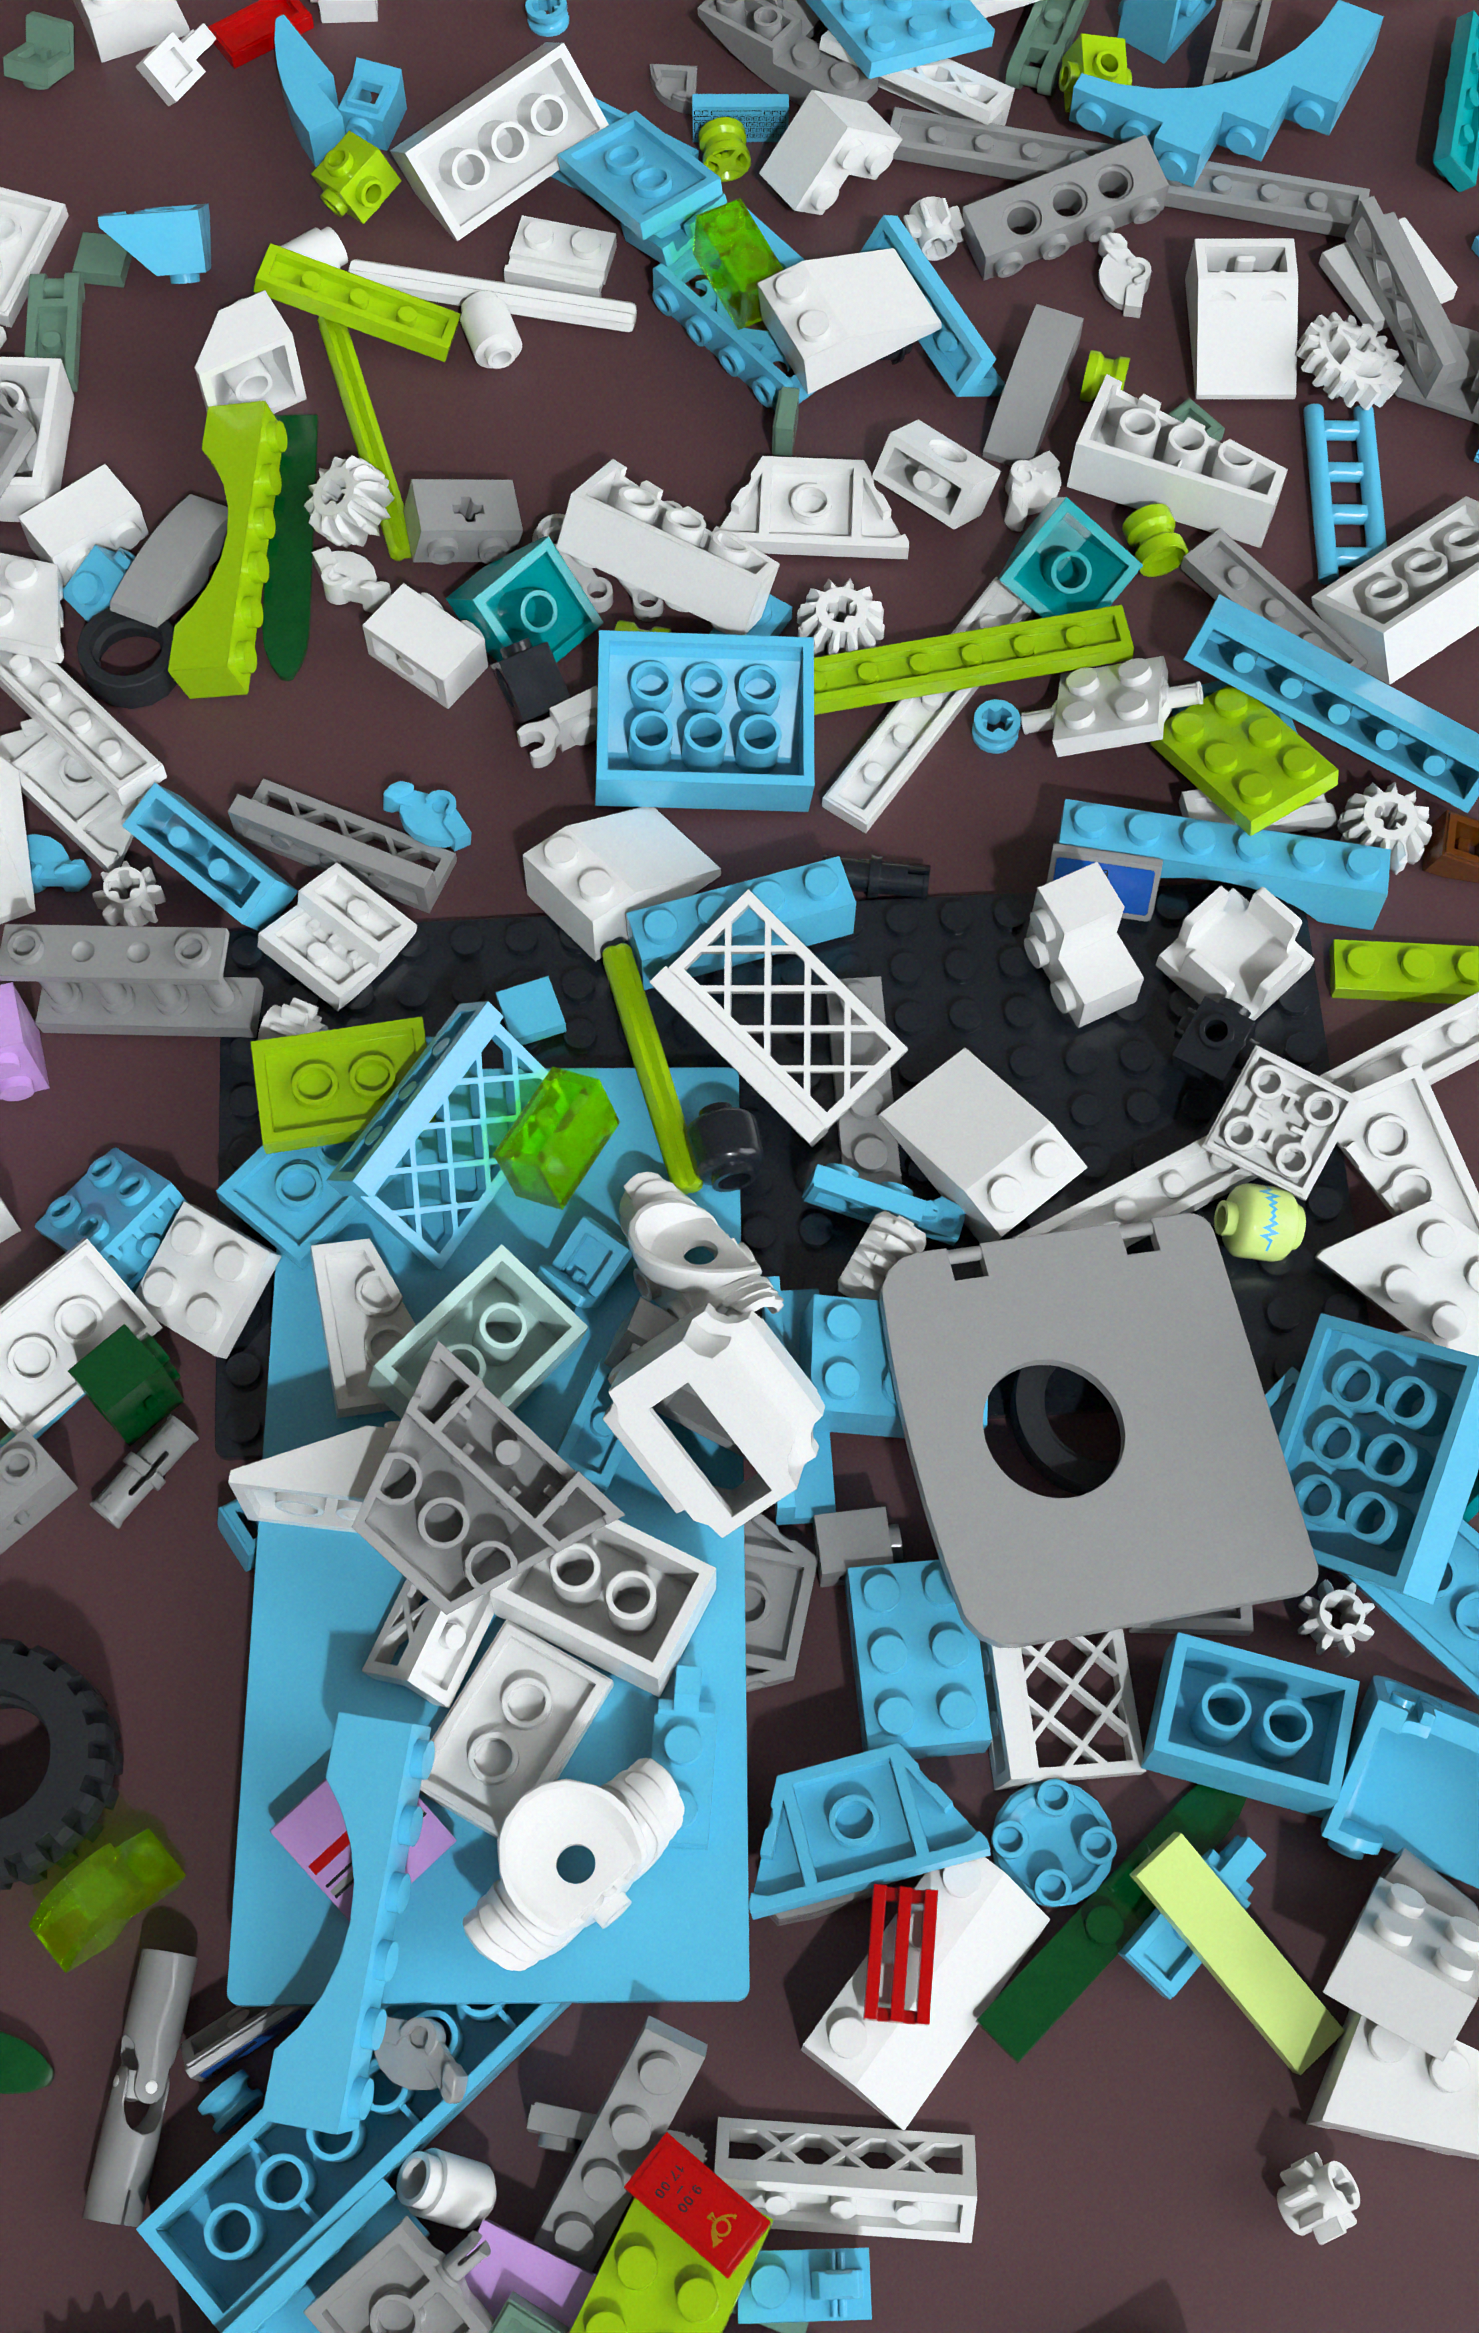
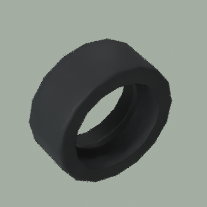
(131, 690)

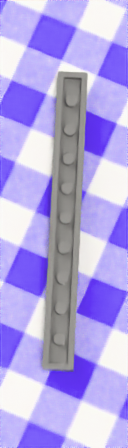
(1218, 191)

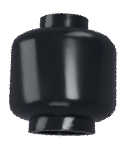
(725, 1147)

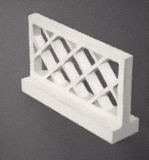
(743, 1052)
(1010, 1710)

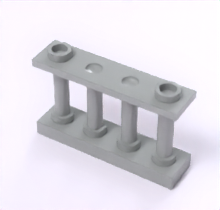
(132, 980)

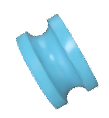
(547, 24)
(998, 740)
(230, 2102)

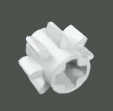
(935, 227)
(126, 883)
(290, 1020)
(1352, 1618)
(1318, 2198)

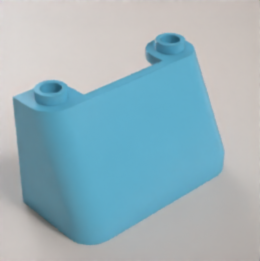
(1410, 1782)

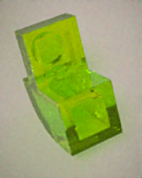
(101, 1896)

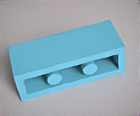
(209, 858)

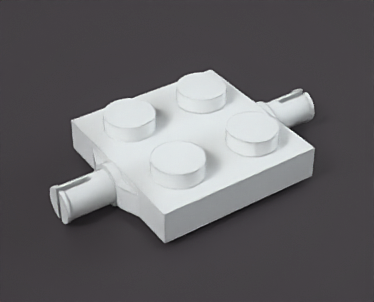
(1111, 706)

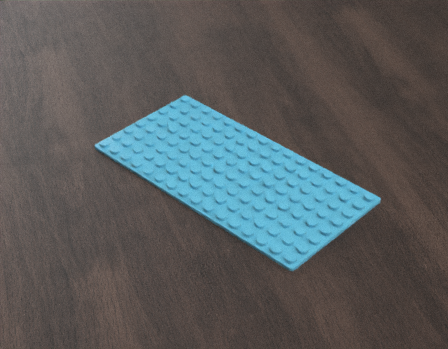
(330, 1593)

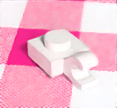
(173, 65)
(569, 725)

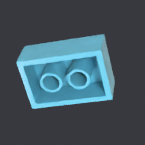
(850, 1366)
(915, 1662)
(1251, 1725)

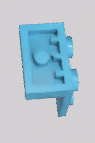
(119, 1210)

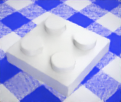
(206, 1279)

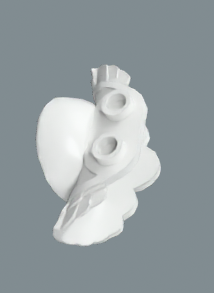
(662, 1228)
(531, 1906)

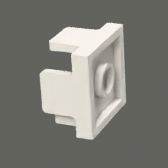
(1237, 950)

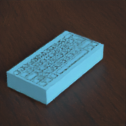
(762, 115)

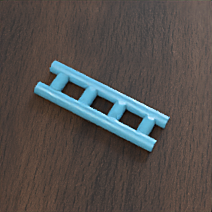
(1364, 471)

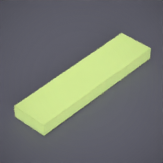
(1237, 1953)

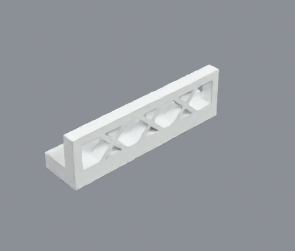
(942, 87)
(437, 1647)
(844, 2191)

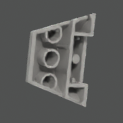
(472, 1492)

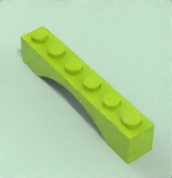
(217, 636)

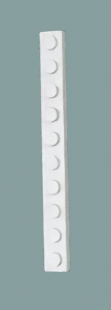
(1197, 1177)

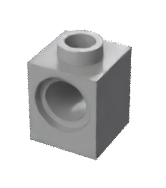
(853, 1540)

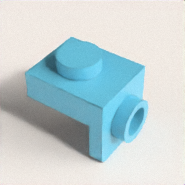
(97, 580)
(586, 1265)

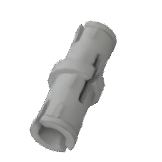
(144, 1471)

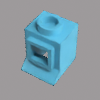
(376, 121)

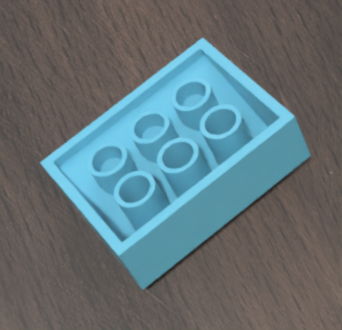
(705, 721)
(1383, 1453)

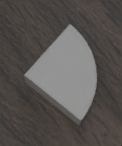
(674, 85)

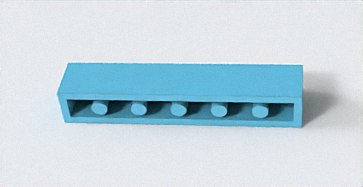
(1339, 701)

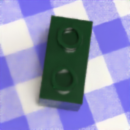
(129, 1382)

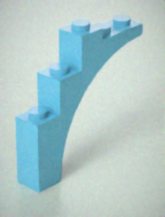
(1242, 113)

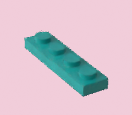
(1458, 131)

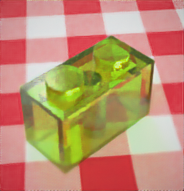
(734, 259)
(557, 1138)

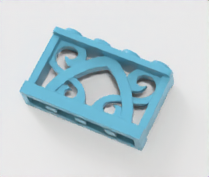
(741, 352)

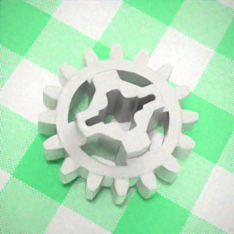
(1350, 361)

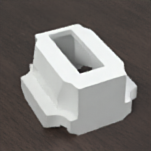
(748, 1388)

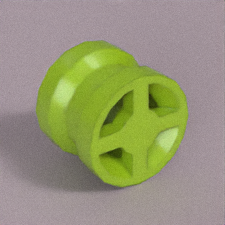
(725, 148)
(1096, 371)

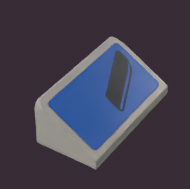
(1131, 876)
(235, 2037)

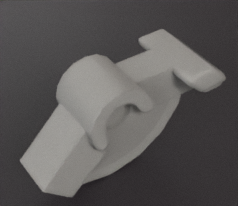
(418, 2059)

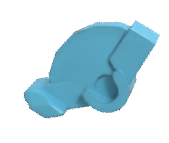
(428, 817)
(53, 866)

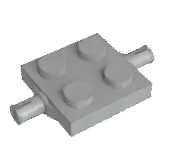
(405, 2288)

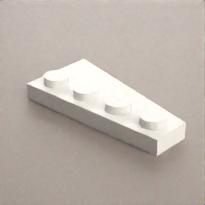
(1407, 1149)

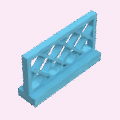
(408, 1113)

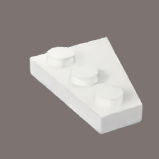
(359, 1319)

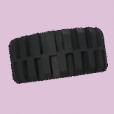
(78, 1768)

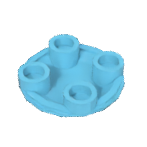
(1053, 1842)

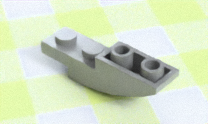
(777, 52)

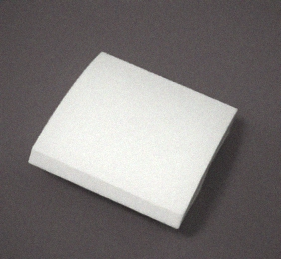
(337, 936)

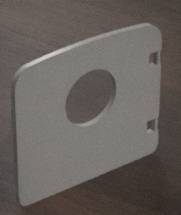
(1200, 1485)

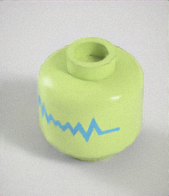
(1260, 1222)

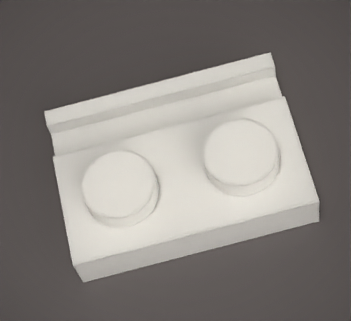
(560, 257)

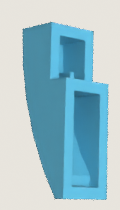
(307, 93)

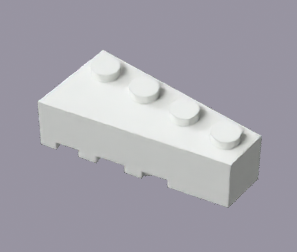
(1148, 458)
(666, 551)
(1399, 2092)

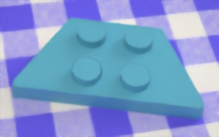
(856, 1827)

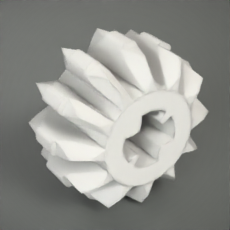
(349, 501)
(841, 619)
(1388, 823)
(880, 1249)

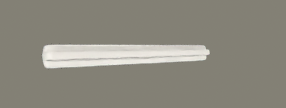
(520, 299)

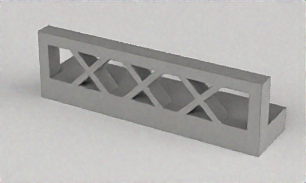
(1408, 301)
(320, 848)

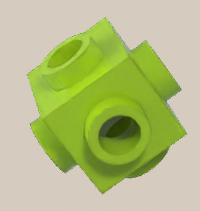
(1097, 57)
(355, 178)

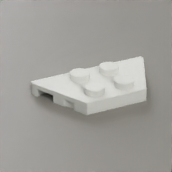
(815, 510)
(31, 608)
(69, 794)
(1417, 1272)

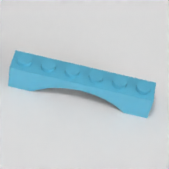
(1320, 876)
(324, 2065)

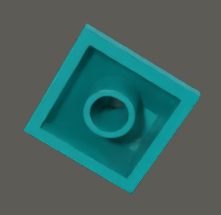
(1067, 563)
(527, 597)

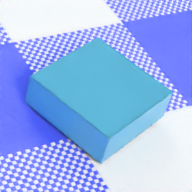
(531, 1011)

